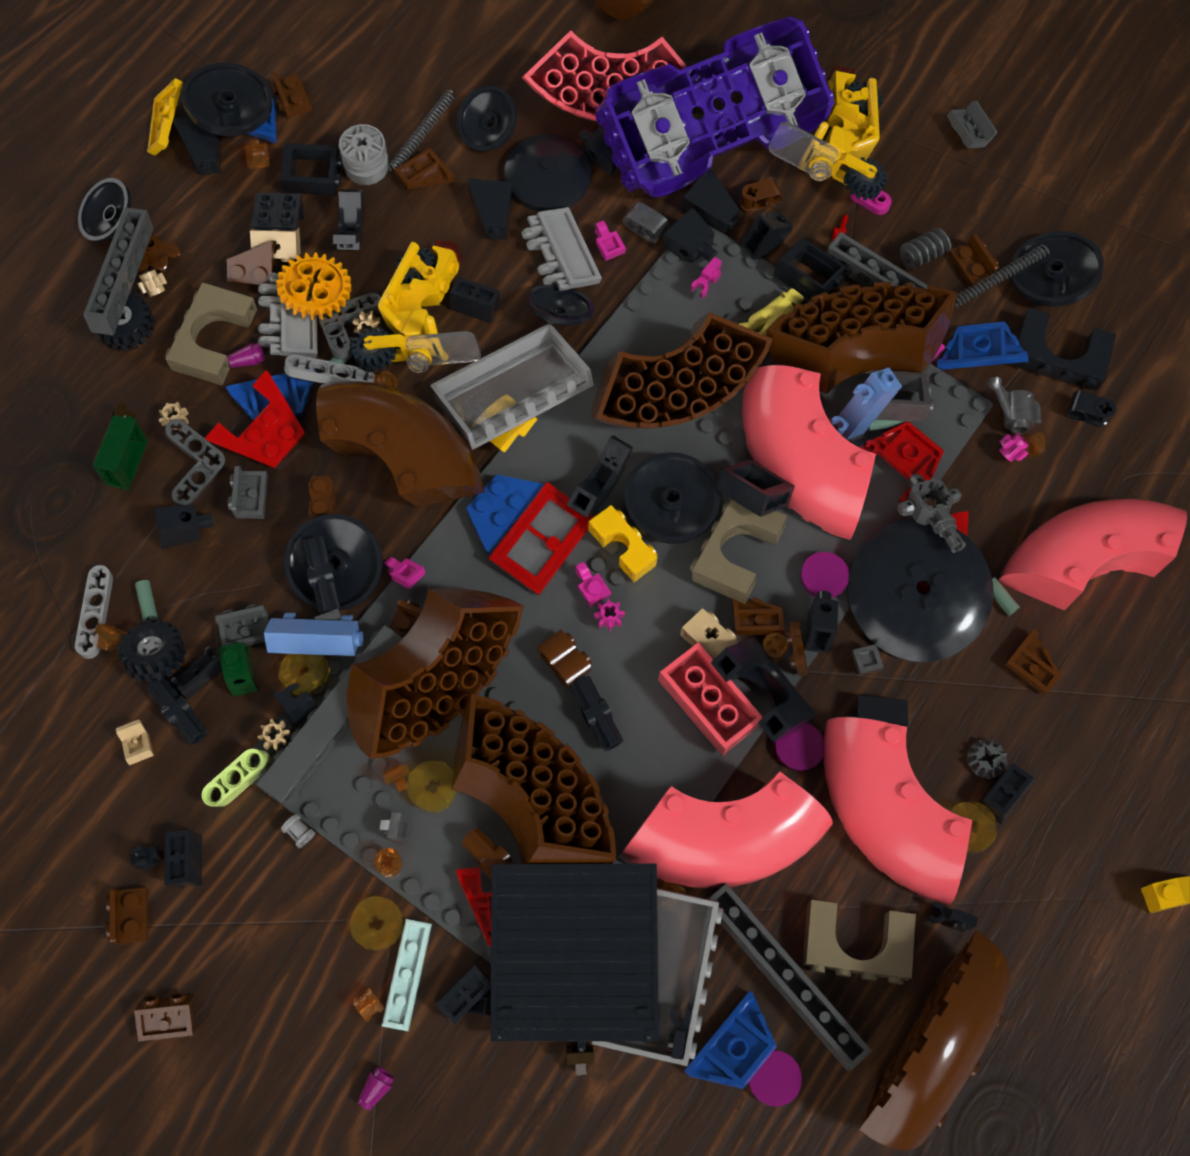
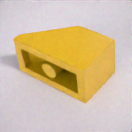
(1167, 894)

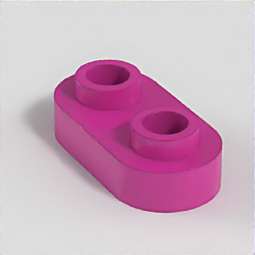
(875, 205)

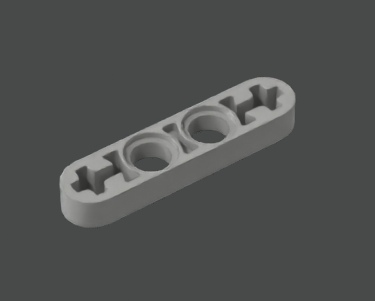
(330, 370)
(89, 611)

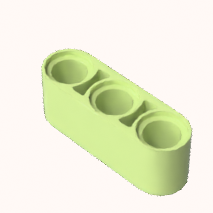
(224, 780)

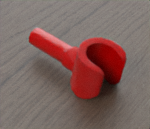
(836, 231)

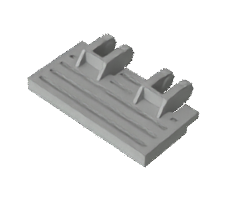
(562, 243)
(296, 334)

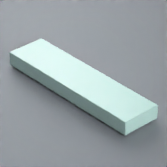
(406, 975)

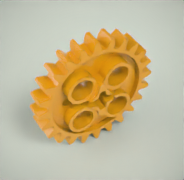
(295, 279)

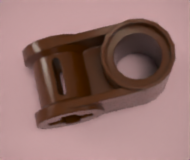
(761, 195)

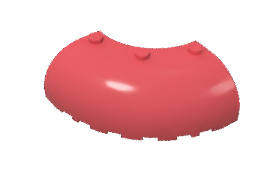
(577, 75)
(798, 443)
(1091, 542)
(890, 811)
(728, 841)

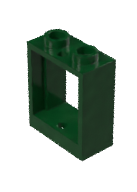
(120, 452)

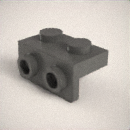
(972, 125)
(248, 493)
(243, 625)

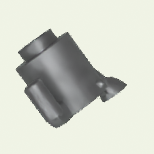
(1019, 407)

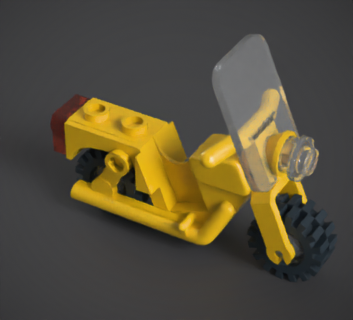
(849, 142)
(414, 330)

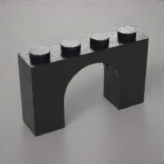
(1085, 371)
(752, 662)

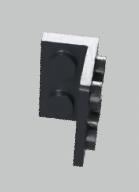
(277, 211)

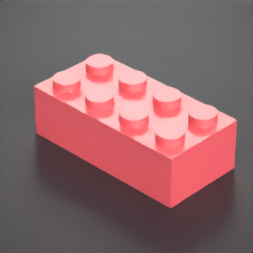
(708, 700)

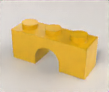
(611, 527)

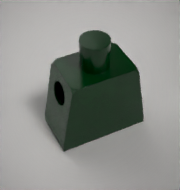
(236, 665)

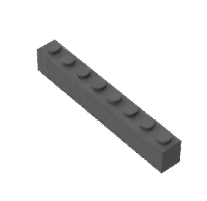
(320, 732)
(790, 980)

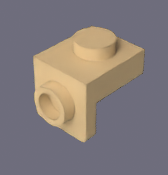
(135, 742)

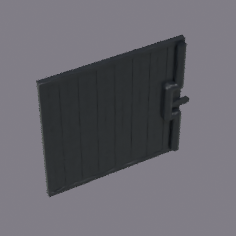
(574, 953)

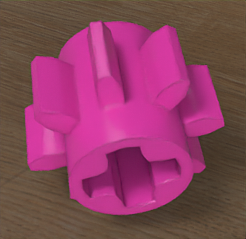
(1014, 447)
(609, 608)

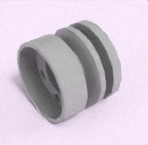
(364, 154)

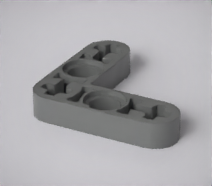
(337, 322)
(202, 465)

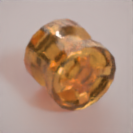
(776, 642)
(390, 867)
(368, 1005)

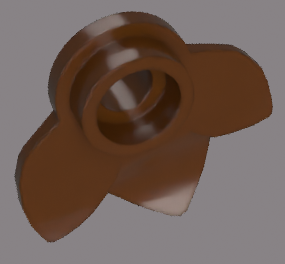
(159, 254)

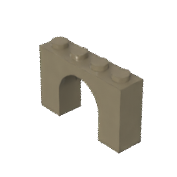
(208, 305)
(714, 570)
(823, 952)

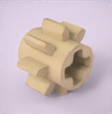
(152, 282)
(368, 319)
(172, 412)
(280, 737)

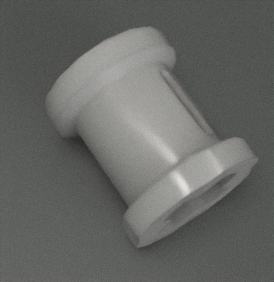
(297, 830)

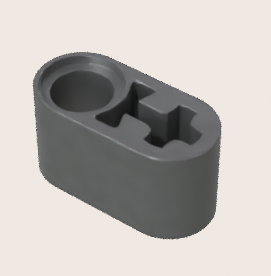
(646, 222)

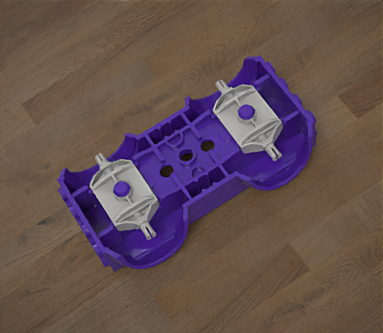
(651, 113)

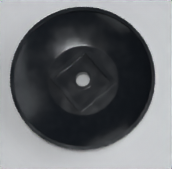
(898, 617)

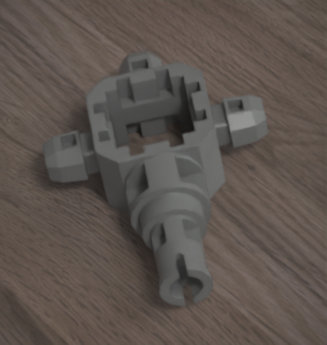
(939, 516)

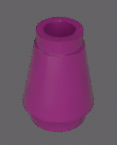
(247, 356)
(376, 1086)

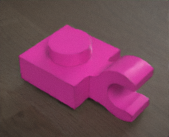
(608, 243)
(710, 274)
(404, 573)
(592, 588)

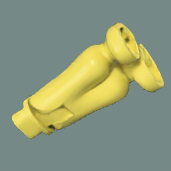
(781, 305)

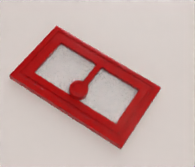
(540, 539)

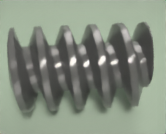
(924, 248)

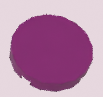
(824, 573)
(801, 749)
(777, 1080)

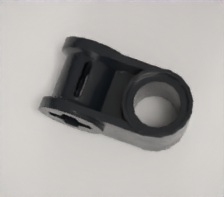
(1090, 408)

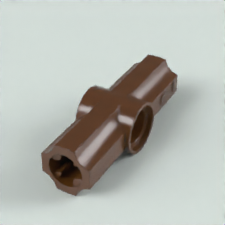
(485, 851)

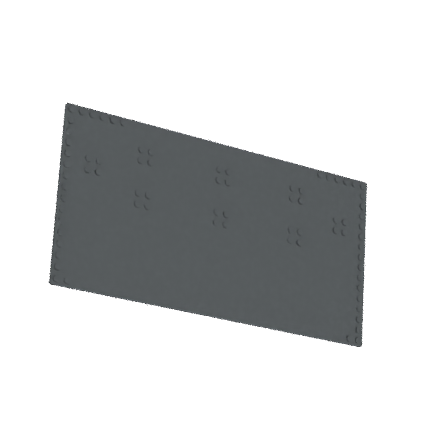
(660, 742)

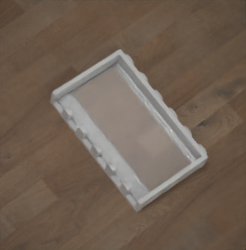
(512, 385)
(683, 953)

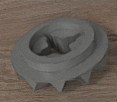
(982, 768)

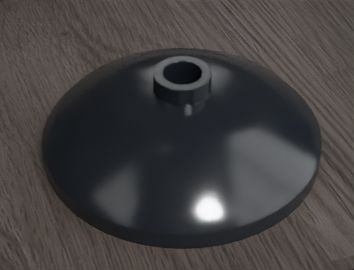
(479, 112)
(103, 209)
(560, 307)

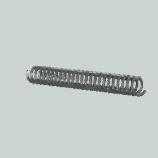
(421, 130)
(1012, 270)

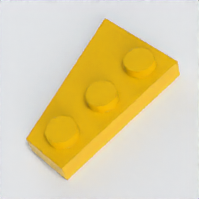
(162, 116)

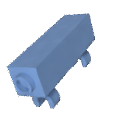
(867, 403)
(313, 636)

